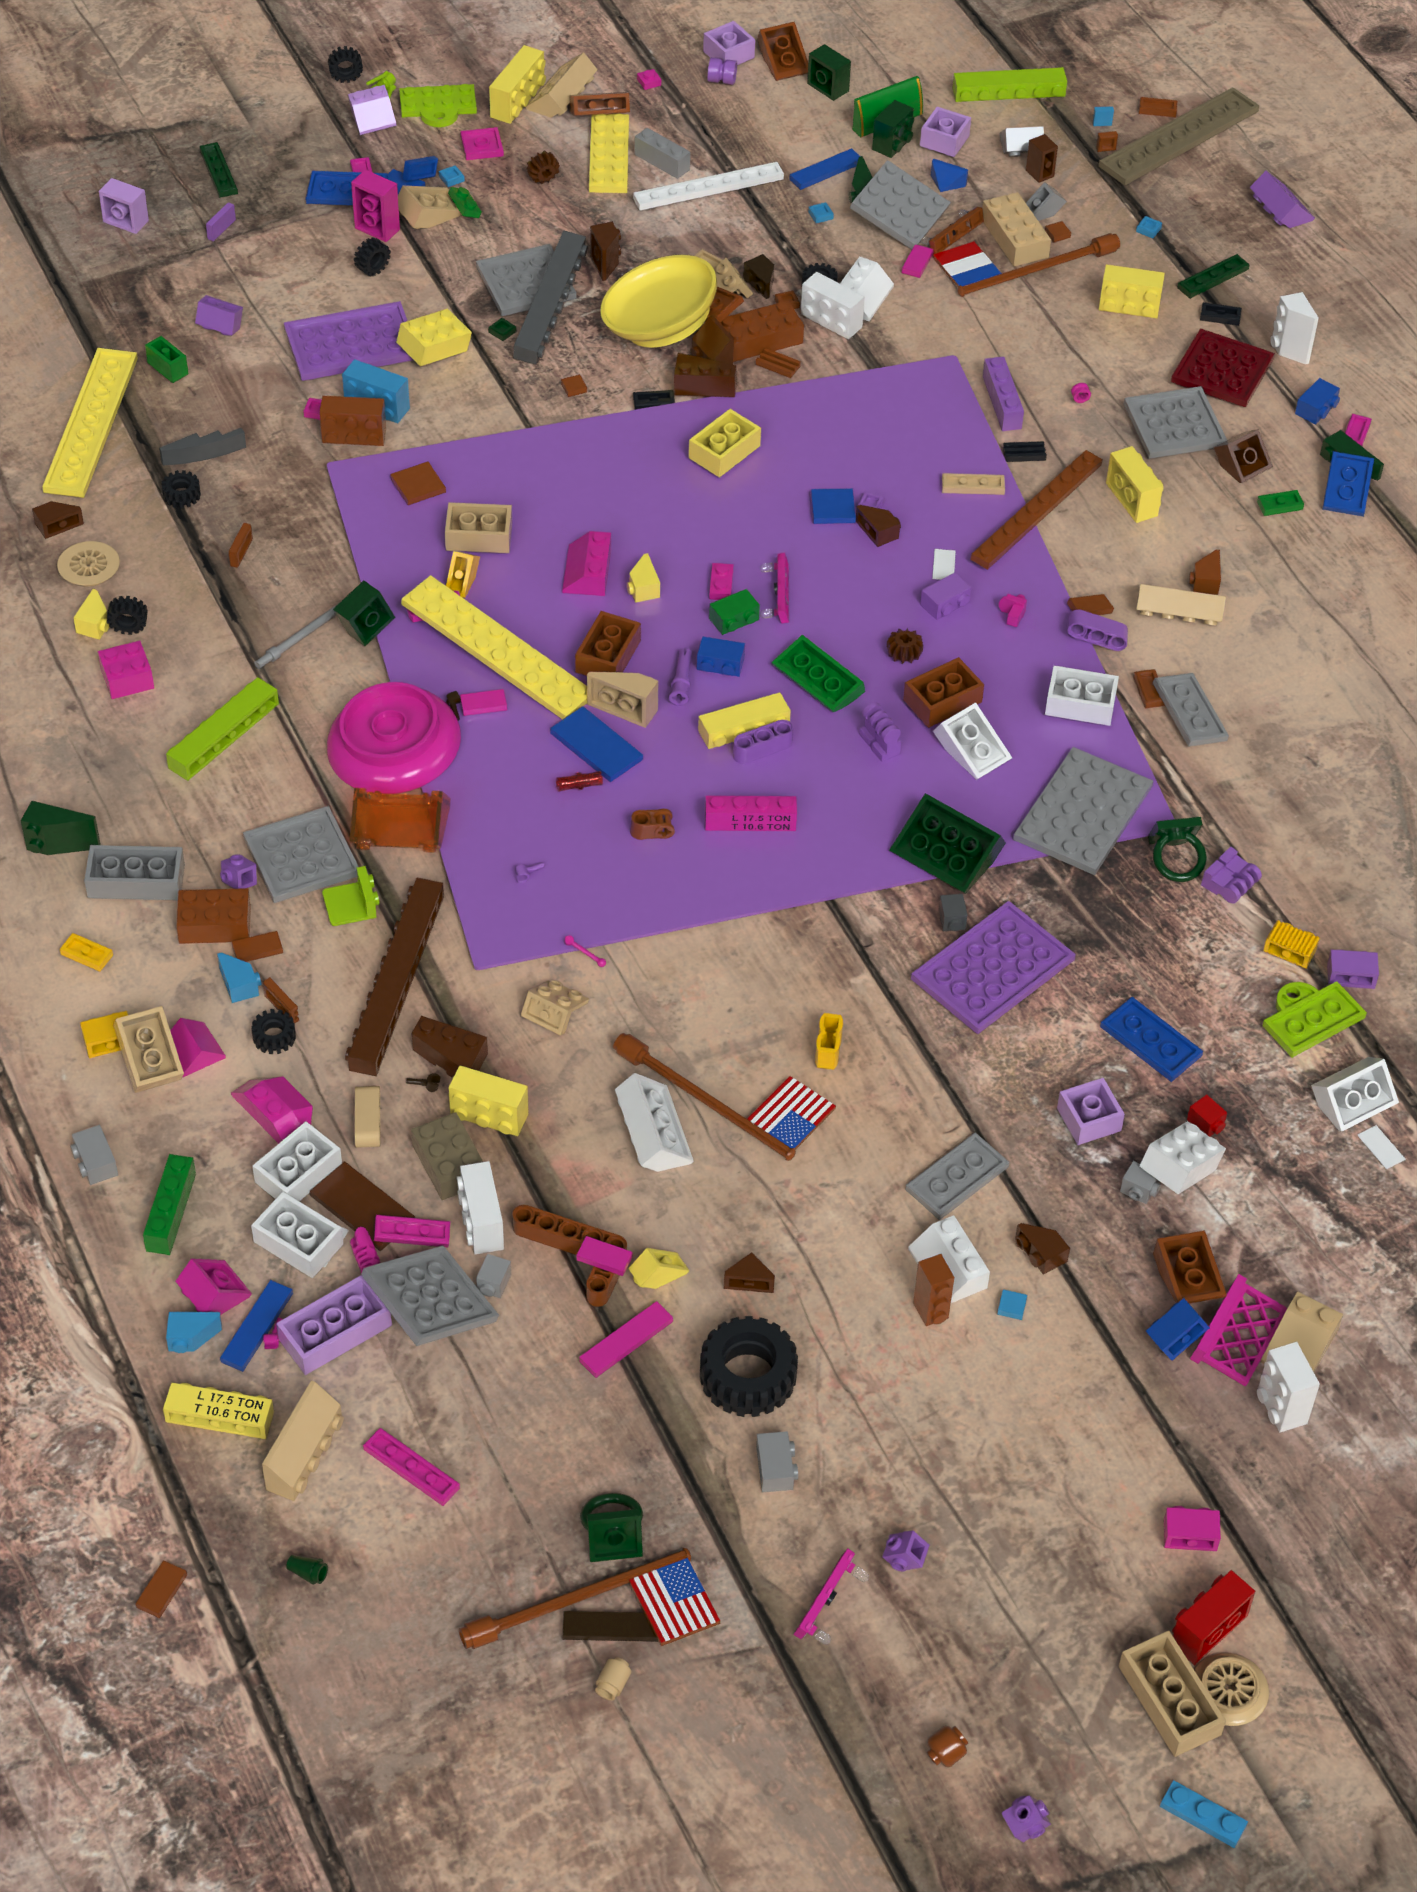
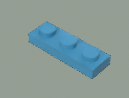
(1203, 1814)

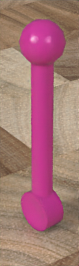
(569, 940)

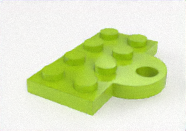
(438, 102)
(1311, 1016)

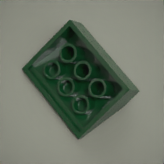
(947, 844)

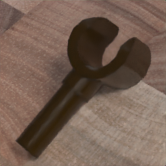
(452, 699)
(430, 1082)

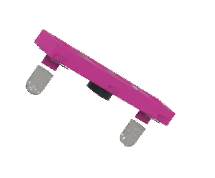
(781, 588)
(827, 1595)

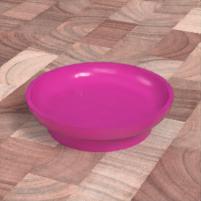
(393, 738)

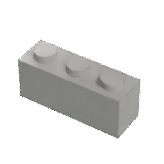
(662, 153)

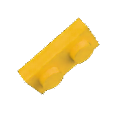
(86, 952)

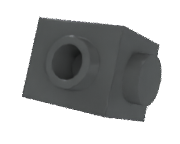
(953, 912)

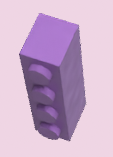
(1003, 393)

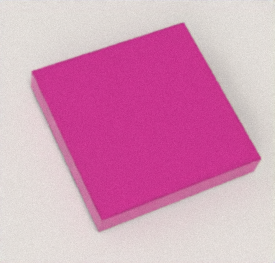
(481, 143)

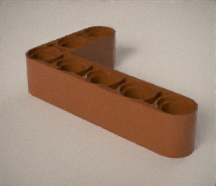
(558, 1238)

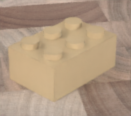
(478, 527)
(148, 1049)

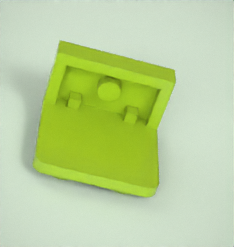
(352, 901)

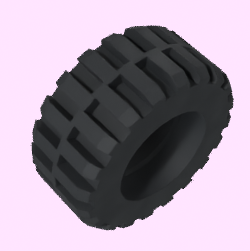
(748, 1338)

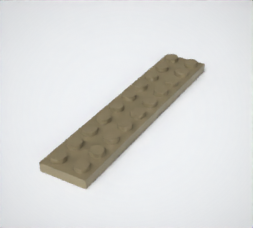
(1178, 136)

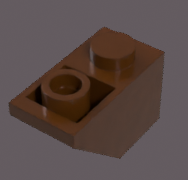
(1043, 1246)

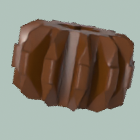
(543, 167)
(905, 646)

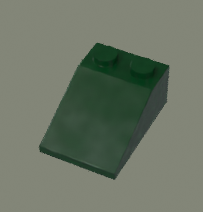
(58, 830)

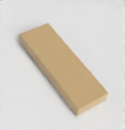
(973, 484)

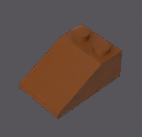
(783, 51)
(1189, 1267)

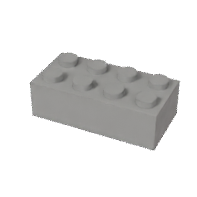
(134, 872)

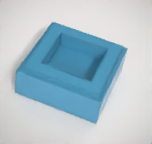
(1103, 116)
(451, 176)
(821, 212)
(1149, 227)
(1012, 1304)

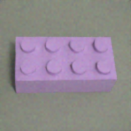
(333, 1325)

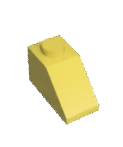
(643, 581)
(92, 617)
(657, 1268)

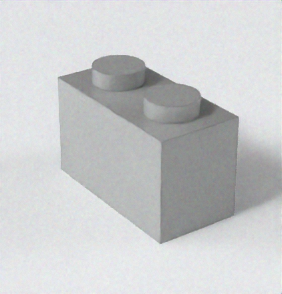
(94, 1155)
(775, 1461)

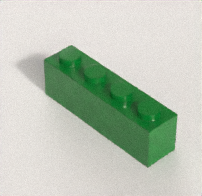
(169, 1204)

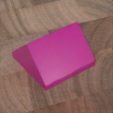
(195, 1045)

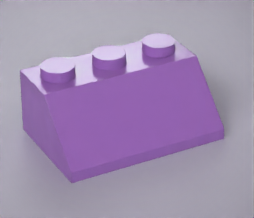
(1280, 201)

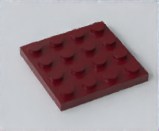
(1223, 367)

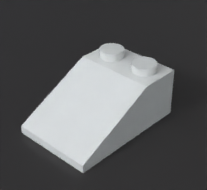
(972, 742)

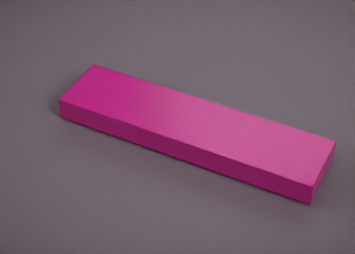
(625, 1339)
(411, 1466)

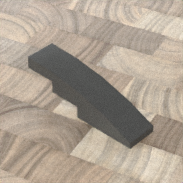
(202, 448)

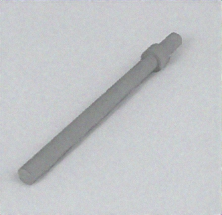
(275, 652)

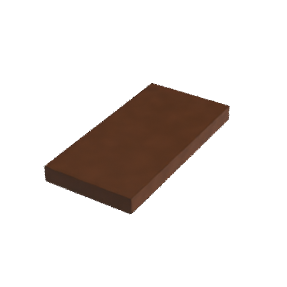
(356, 1200)

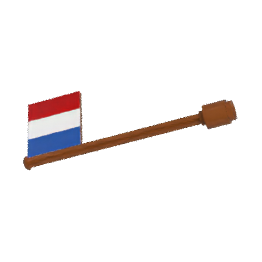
(974, 271)

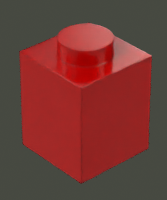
(1207, 1116)

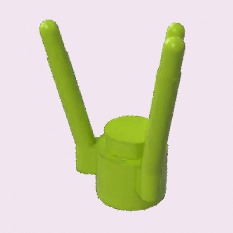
(386, 79)

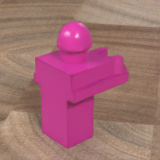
(1014, 606)

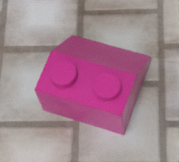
(212, 1285)

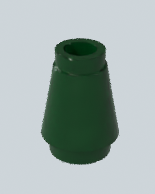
(308, 1568)

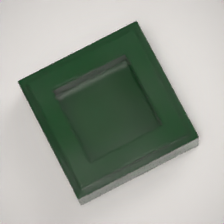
(502, 329)

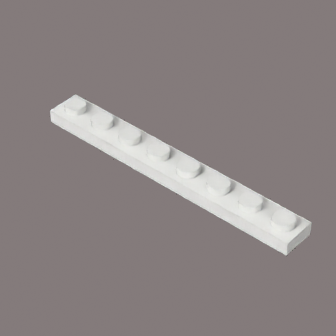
(708, 186)

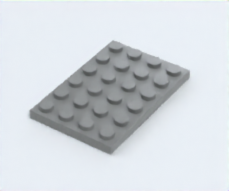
(1083, 810)

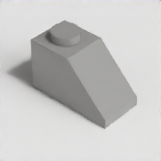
(1045, 202)

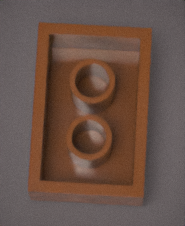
(353, 420)
(608, 644)
(943, 692)
(213, 915)

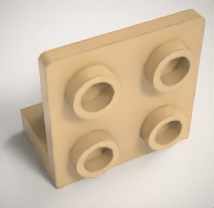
(730, 279)
(552, 1005)

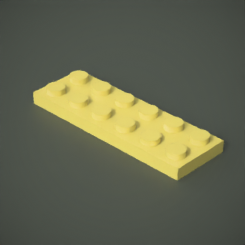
(609, 153)

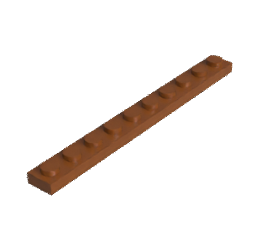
(1036, 509)

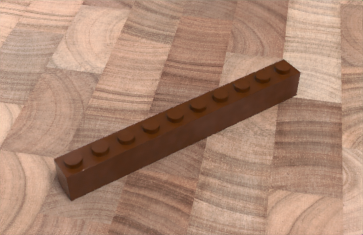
(395, 977)

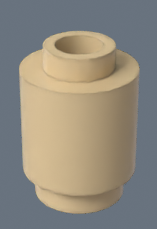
(613, 1678)

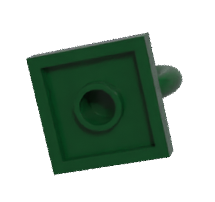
(1175, 833)
(613, 1533)

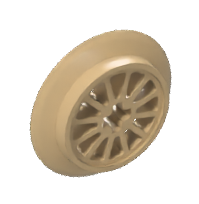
(75, 560)
(1254, 1705)

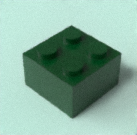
(829, 72)
(893, 129)
(364, 613)

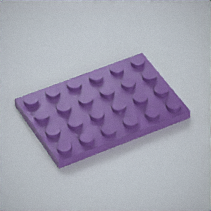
(332, 341)
(993, 967)

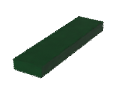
(218, 169)
(1213, 276)

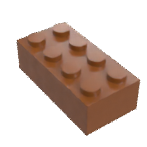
(762, 328)

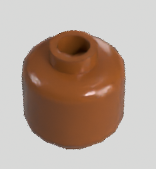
(947, 1746)

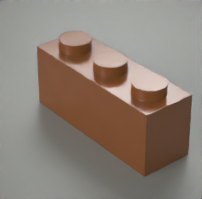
(599, 103)
(933, 1290)

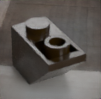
(760, 274)

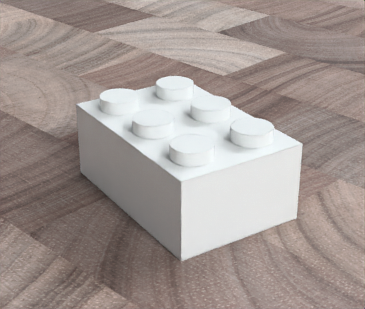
(832, 305)
(1081, 695)
(1182, 1157)
(297, 1163)
(480, 1208)
(297, 1234)
(1288, 1387)

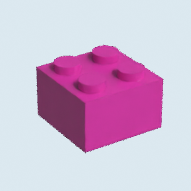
(126, 669)

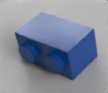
(1318, 401)
(720, 656)
(1177, 1329)

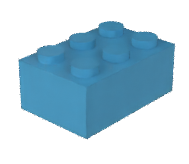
(373, 382)

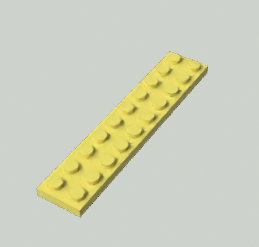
(90, 423)
(496, 647)

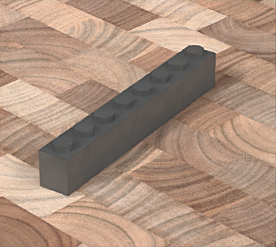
(550, 297)

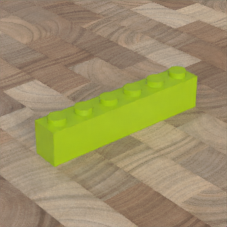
(1009, 84)
(222, 728)

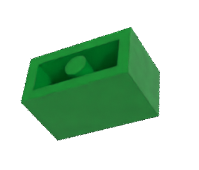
(166, 359)
(734, 611)

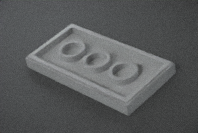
(1190, 709)
(957, 1176)

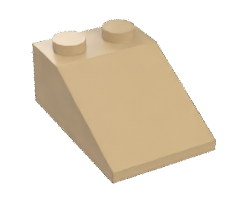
(426, 206)
(624, 695)
(1309, 1325)

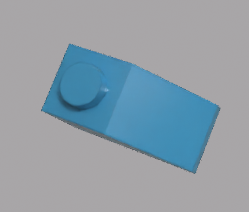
(238, 978)
(191, 1330)

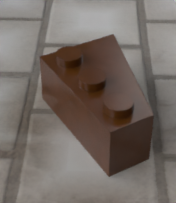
(704, 377)
(448, 1045)

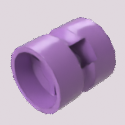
(722, 71)

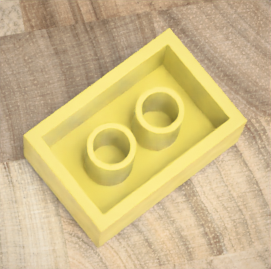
(1131, 291)
(433, 337)
(724, 442)
(1134, 484)
(489, 1100)

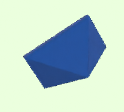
(948, 175)

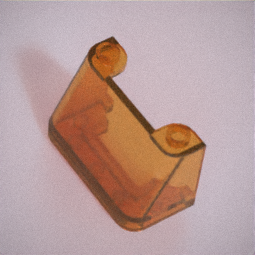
(399, 820)

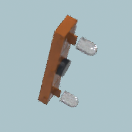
(956, 230)

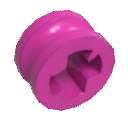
(1077, 389)

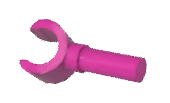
(271, 1340)

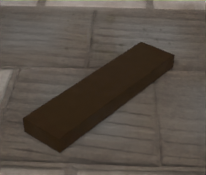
(607, 1626)

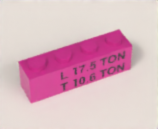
(750, 813)

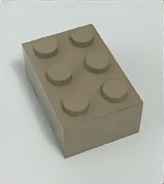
(442, 1149)

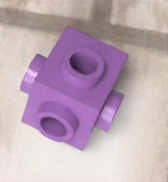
(238, 872)
(905, 1551)
(1027, 1818)

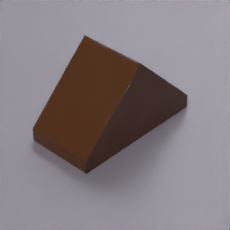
(749, 1275)

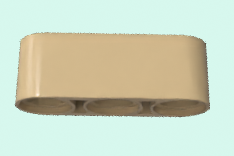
(367, 1116)

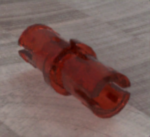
(579, 781)

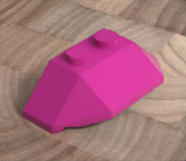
(274, 1105)

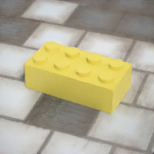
(517, 84)

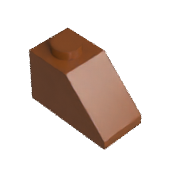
(1207, 574)

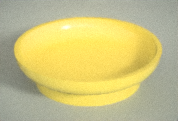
(660, 300)

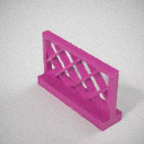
(1219, 1325)

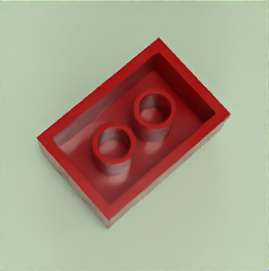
(1212, 1616)

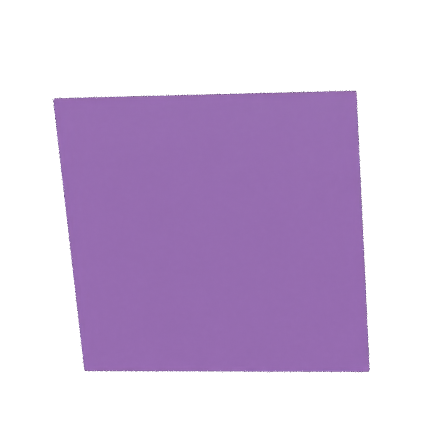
(634, 478)

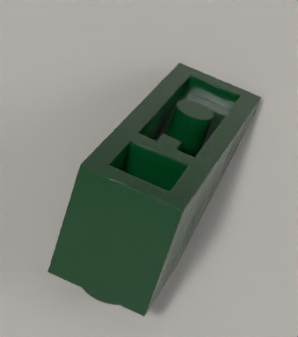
(861, 178)
(1343, 443)

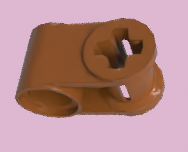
(650, 823)

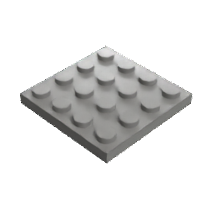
(900, 205)
(516, 278)
(1174, 422)
(301, 854)
(429, 1295)

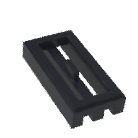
(1220, 314)
(652, 398)
(1024, 451)

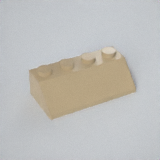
(565, 81)
(1180, 603)
(302, 1442)

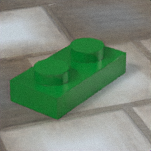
(464, 202)
(1280, 502)

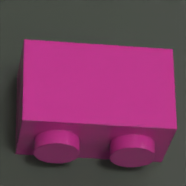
(1191, 1529)

